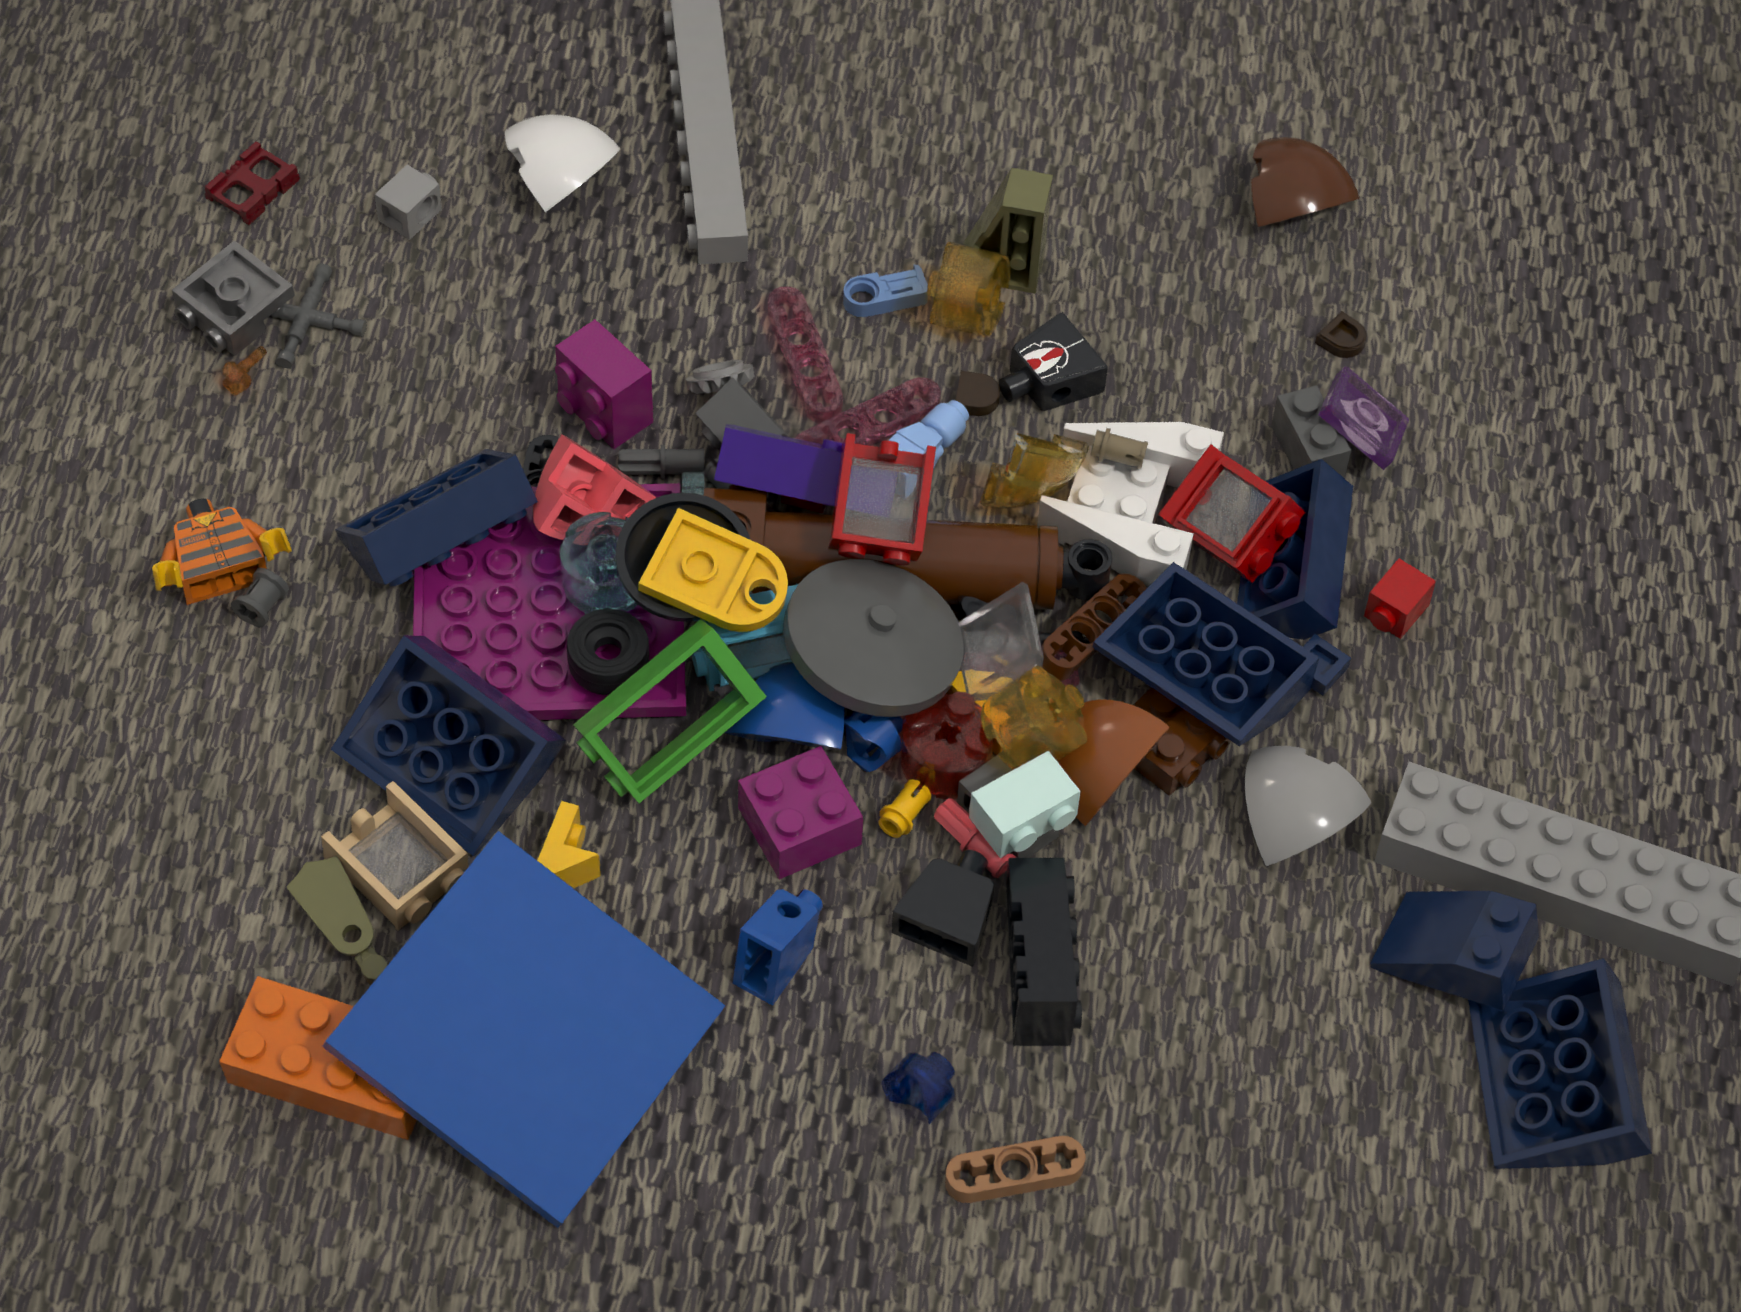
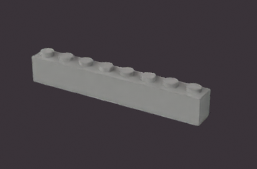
(707, 132)

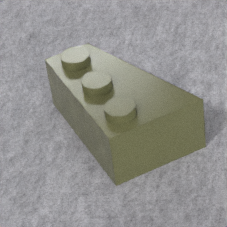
(1017, 225)

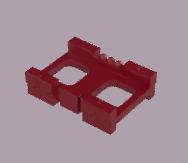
(263, 190)

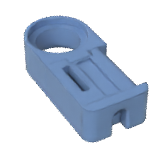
(889, 291)

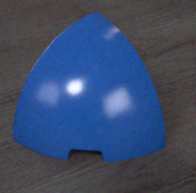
(792, 712)

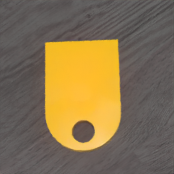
(712, 574)

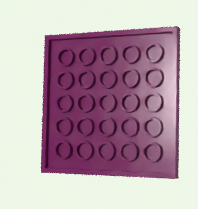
(509, 622)

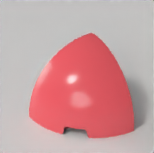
(579, 485)

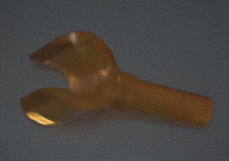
(236, 374)

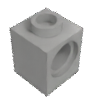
(408, 201)

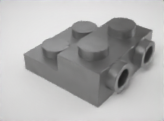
(231, 298)

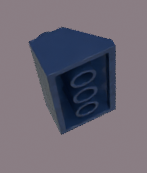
(438, 516)
(1306, 575)

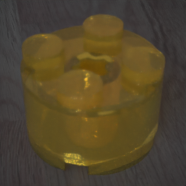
(969, 289)
(1034, 717)

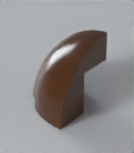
(1297, 180)

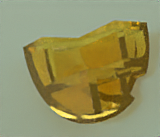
(1033, 470)

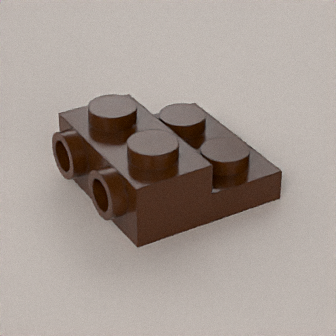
(1182, 749)

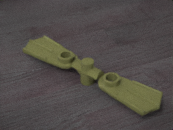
(335, 909)

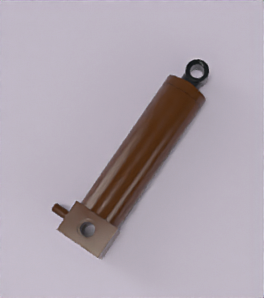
(955, 557)

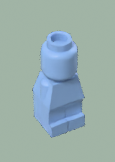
(938, 429)

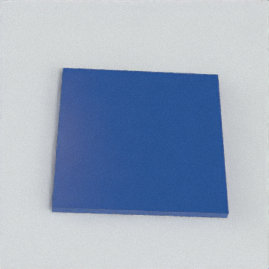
(525, 1028)

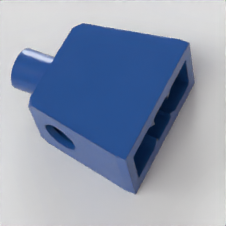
(788, 929)

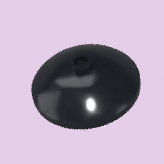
(644, 532)

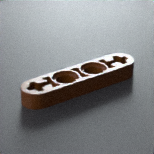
(1088, 624)

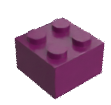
(604, 384)
(800, 812)

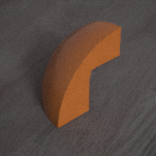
(1116, 743)

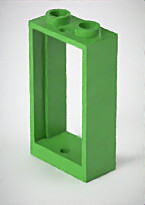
(690, 742)

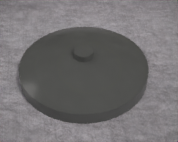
(873, 637)

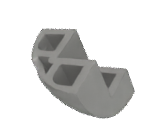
(1297, 800)

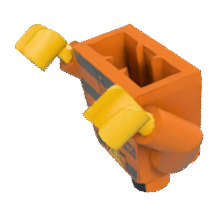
(215, 552)

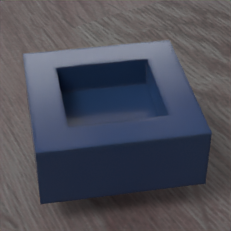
(1330, 666)

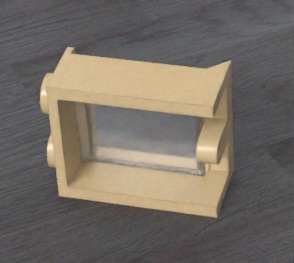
(398, 858)

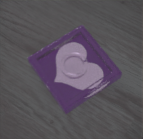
(1364, 417)

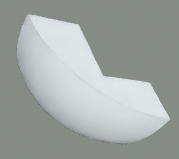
(558, 154)

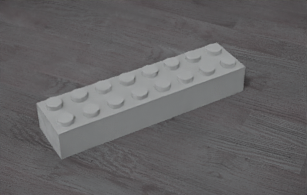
(1569, 869)

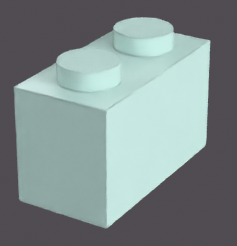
(1024, 805)

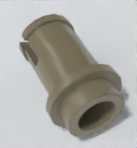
(1118, 449)

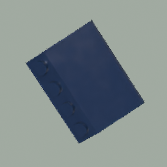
(1209, 655)
(447, 741)
(1561, 1072)

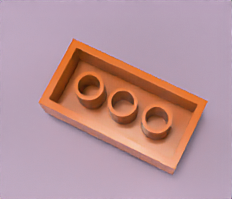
(281, 1055)

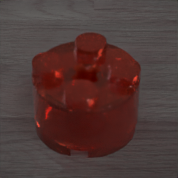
(944, 744)

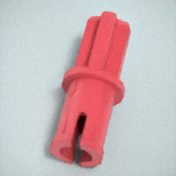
(957, 823)

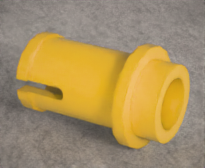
(898, 817)

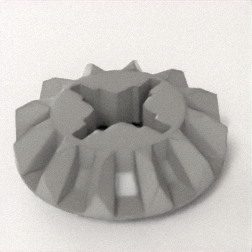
(714, 376)

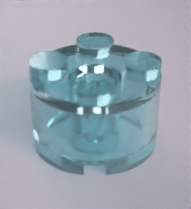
(590, 564)

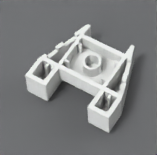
(1122, 502)

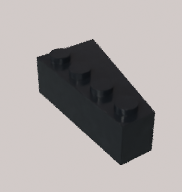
(1041, 952)

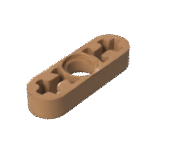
(1026, 1152)

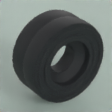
(603, 628)

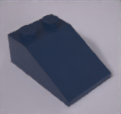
(1460, 943)

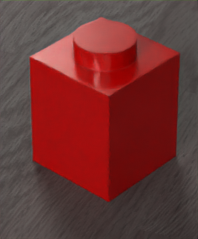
(1399, 598)

